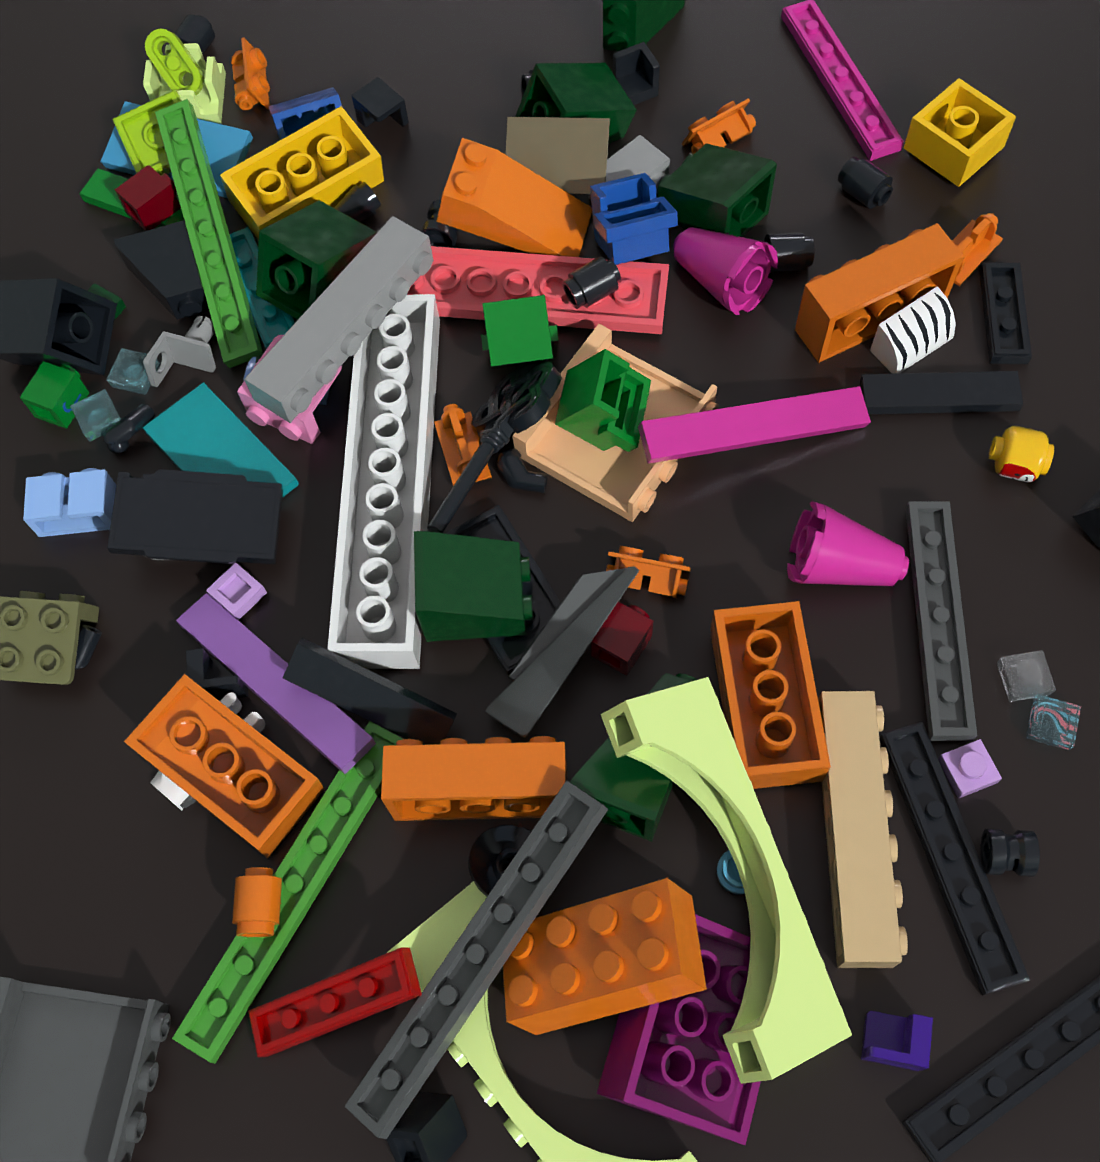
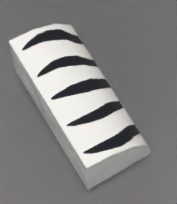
(914, 331)

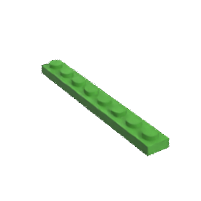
(208, 234)
(303, 875)

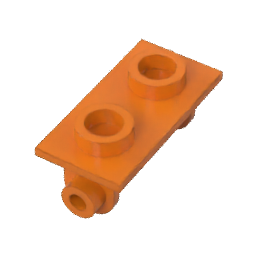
(250, 77)
(730, 120)
(976, 243)
(458, 441)
(664, 573)

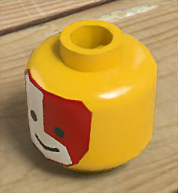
(1021, 454)

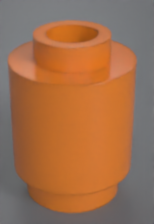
(257, 902)

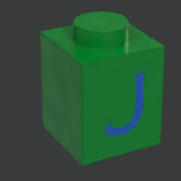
(53, 392)

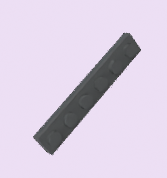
(940, 622)

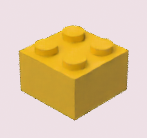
(959, 132)

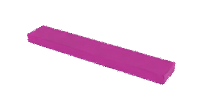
(842, 80)
(753, 424)

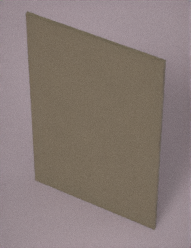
(561, 149)

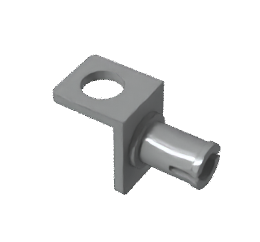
(188, 350)

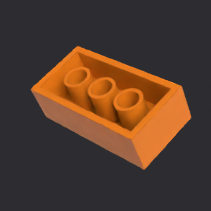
(853, 300)
(770, 693)
(472, 779)
(604, 958)

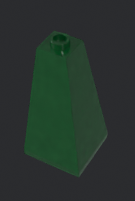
(626, 786)

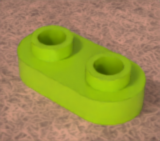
(176, 63)

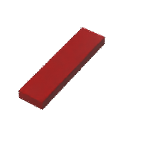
(335, 1002)

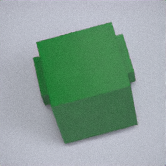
(518, 330)
(604, 402)

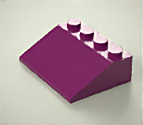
(674, 1051)

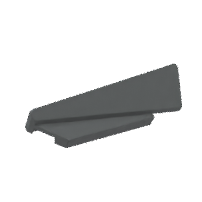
(558, 648)

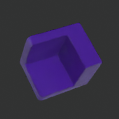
(897, 1040)

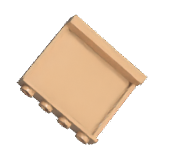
(613, 476)

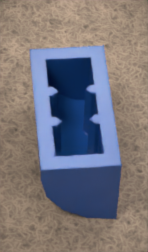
(301, 111)

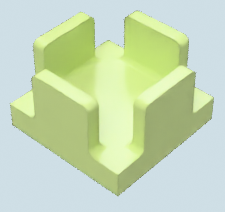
(209, 102)

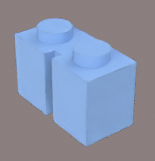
(69, 503)

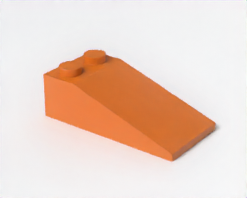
(511, 204)
(226, 765)

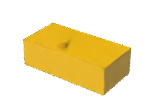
(301, 169)

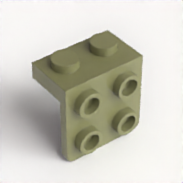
(41, 636)

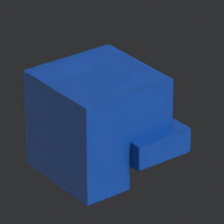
(631, 218)

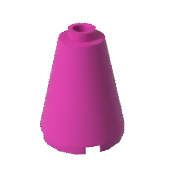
(727, 266)
(842, 551)

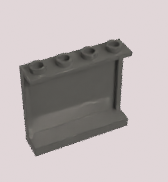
(75, 1072)

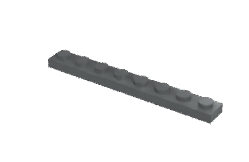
(475, 960)

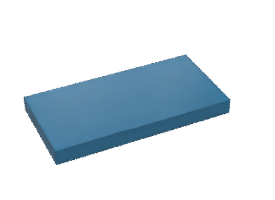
(223, 144)

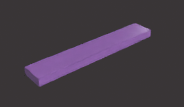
(263, 671)

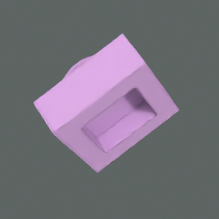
(236, 591)
(969, 768)

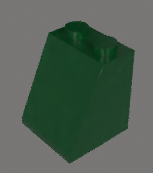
(635, 21)
(578, 92)
(720, 190)
(306, 255)
(470, 587)

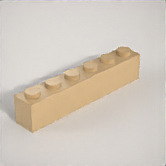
(858, 834)

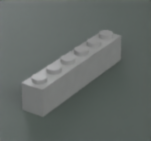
(340, 319)

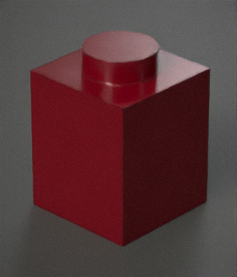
(148, 197)
(622, 637)

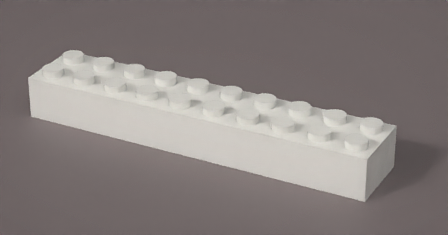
(386, 489)

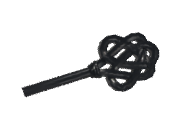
(512, 406)

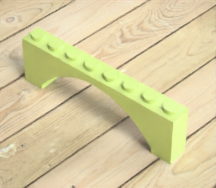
(788, 996)
(475, 1043)

